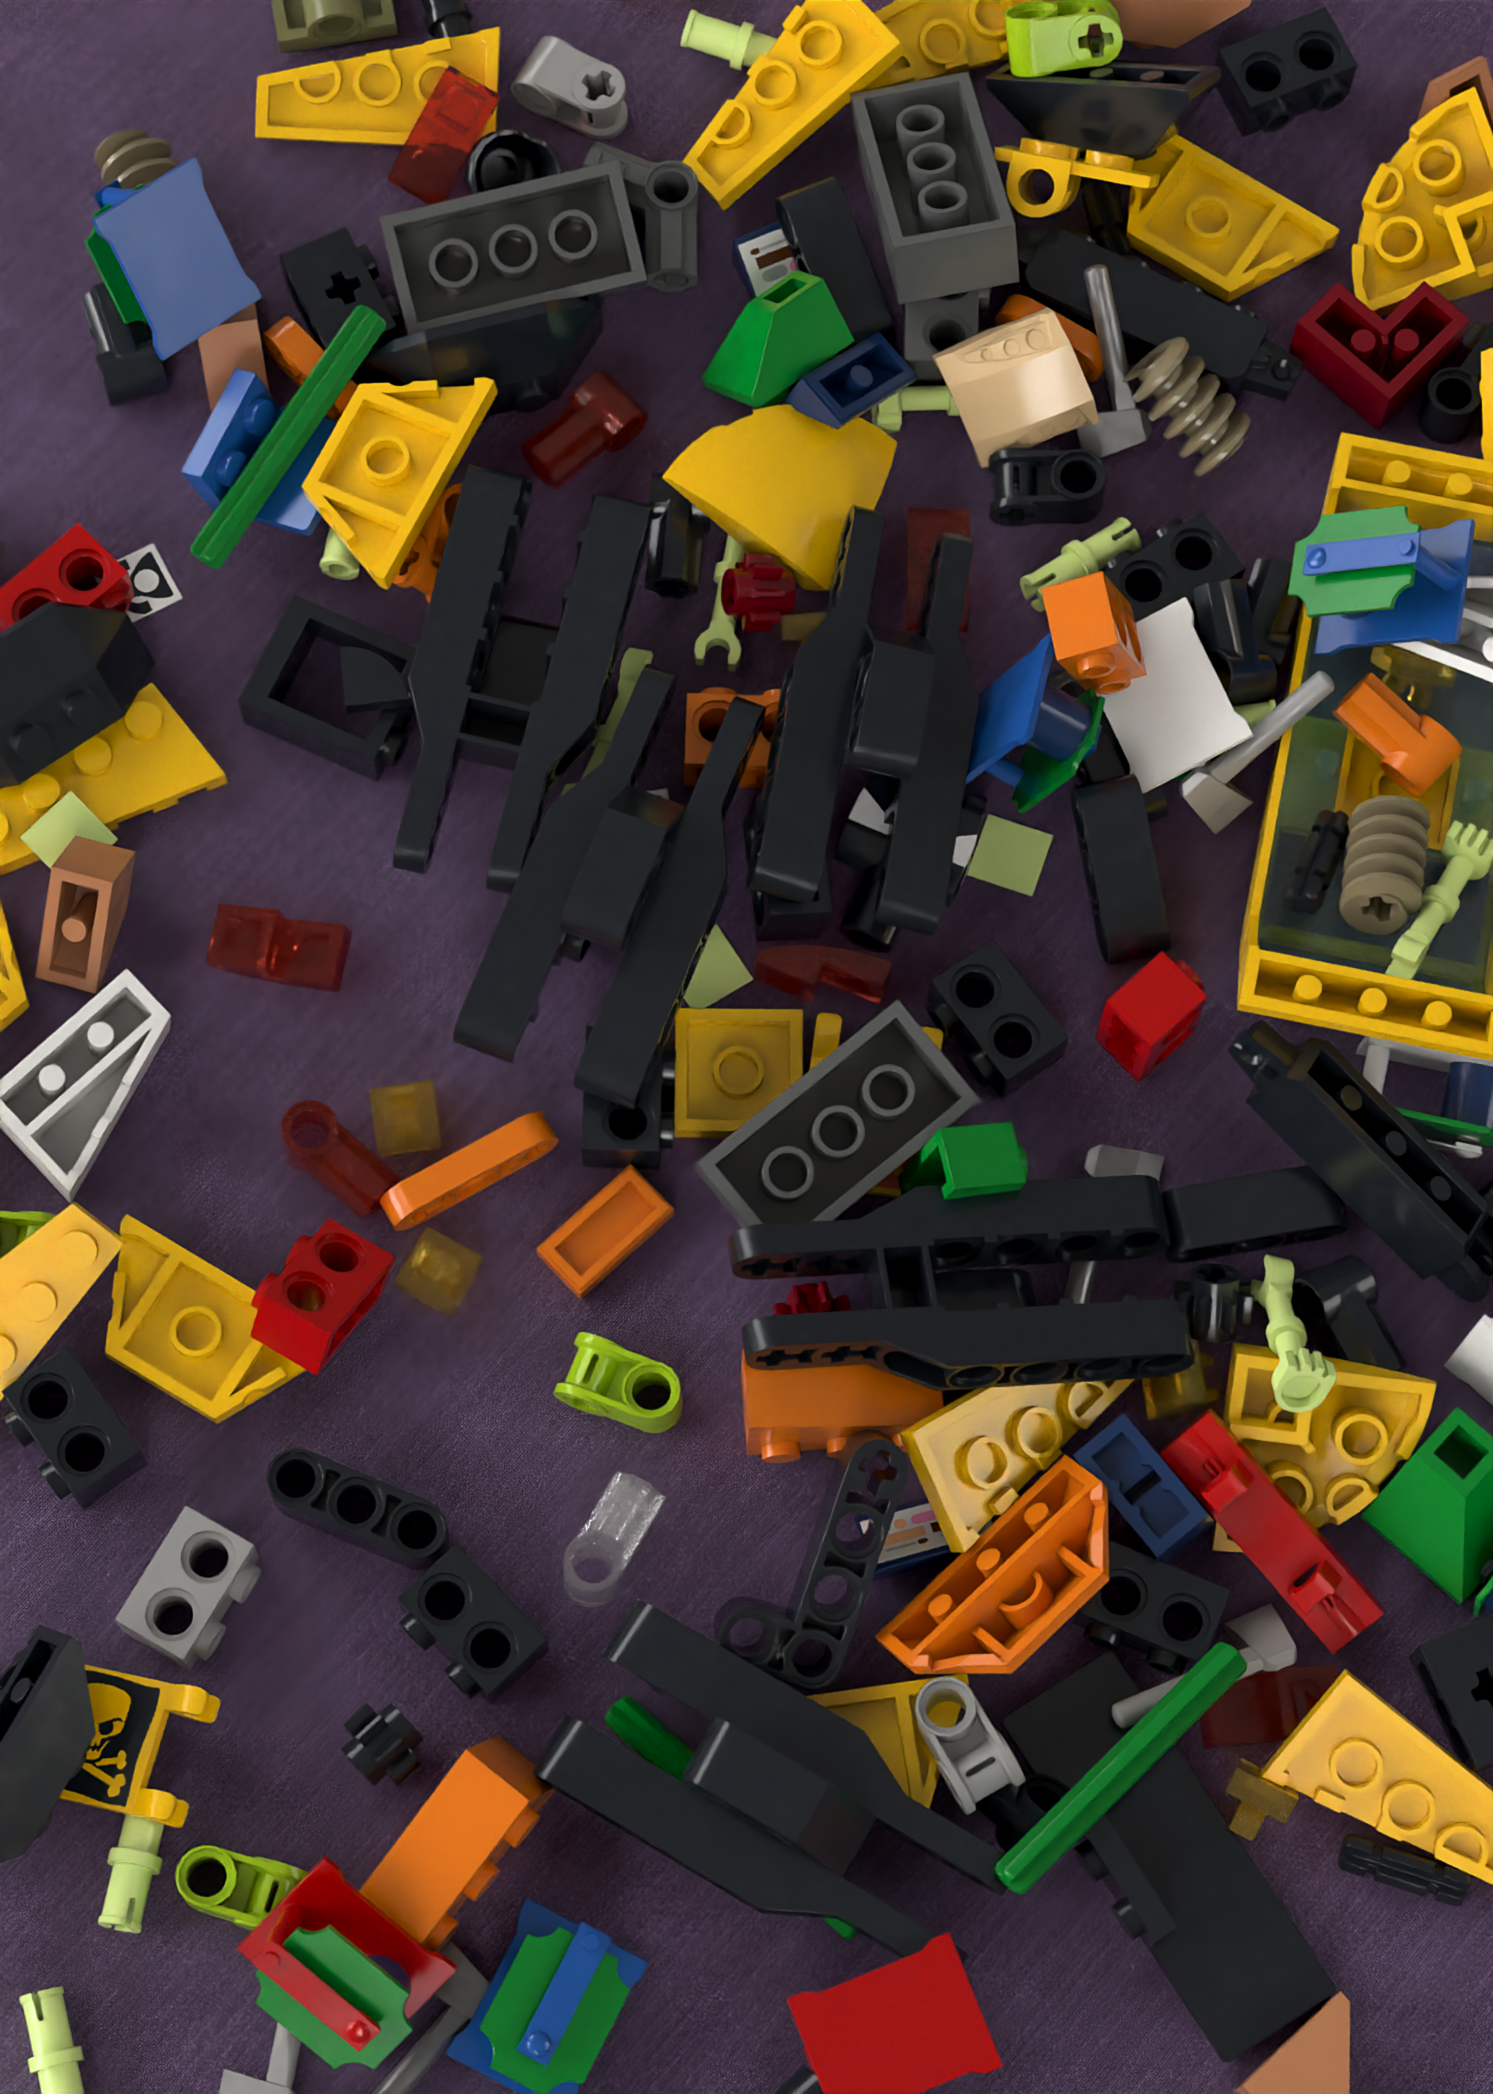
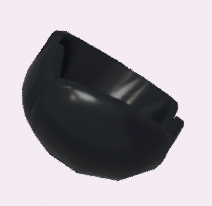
(508, 159)

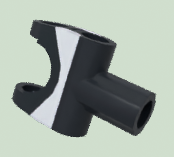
(863, 848)

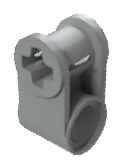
(570, 87)
(972, 1753)

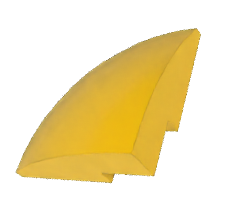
(1430, 211)
(785, 484)
(1334, 1453)

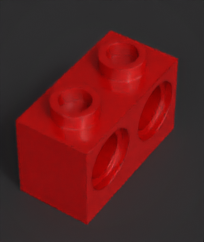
(56, 573)
(1151, 1015)
(320, 1295)

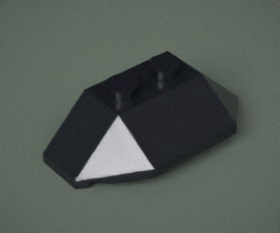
(1107, 108)
(524, 350)
(63, 682)
(42, 1734)

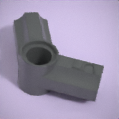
(668, 226)

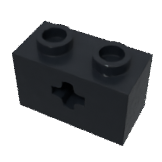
(335, 270)
(1449, 1672)

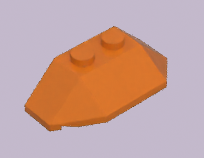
(1012, 1582)

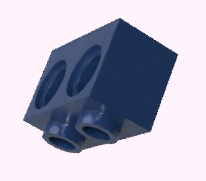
(1144, 1489)

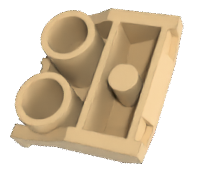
(1017, 384)

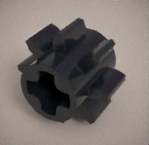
(1215, 1302)
(382, 1744)

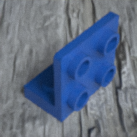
(233, 436)

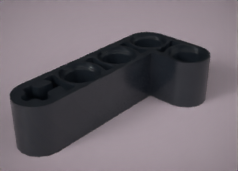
(826, 1557)

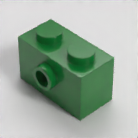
(969, 1161)

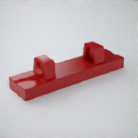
(1271, 1530)

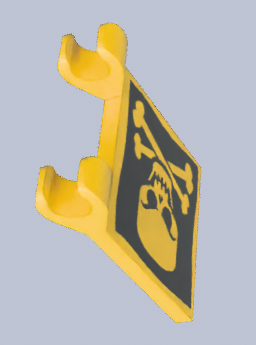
(129, 1728)

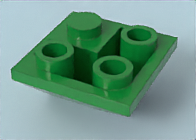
(778, 341)
(1442, 1506)

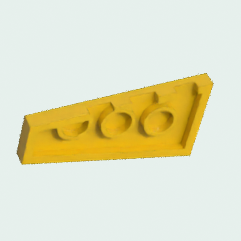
(791, 93)
(372, 95)
(117, 774)
(45, 1282)
(992, 1443)
(1387, 1772)

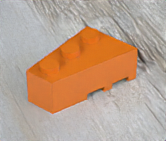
(825, 1407)
(457, 1840)

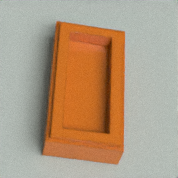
(605, 1231)

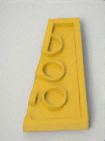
(943, 37)

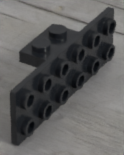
(1175, 1870)

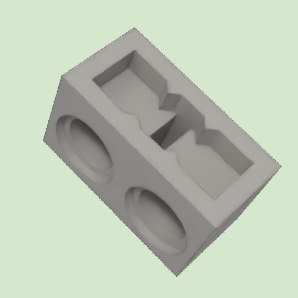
(172, 1582)

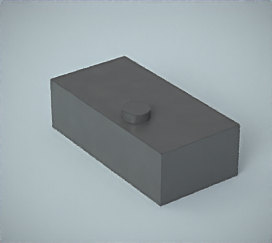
(934, 188)
(515, 247)
(839, 1126)

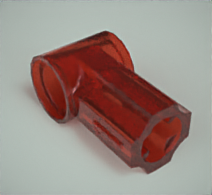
(596, 420)
(340, 1162)

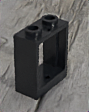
(278, 666)

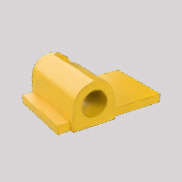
(1066, 170)

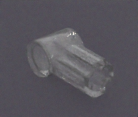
(612, 1536)

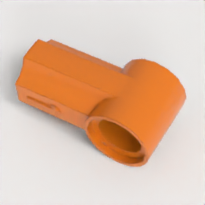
(1410, 745)

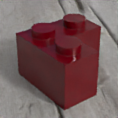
(1373, 360)

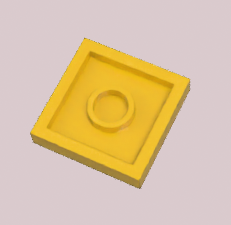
(732, 1066)

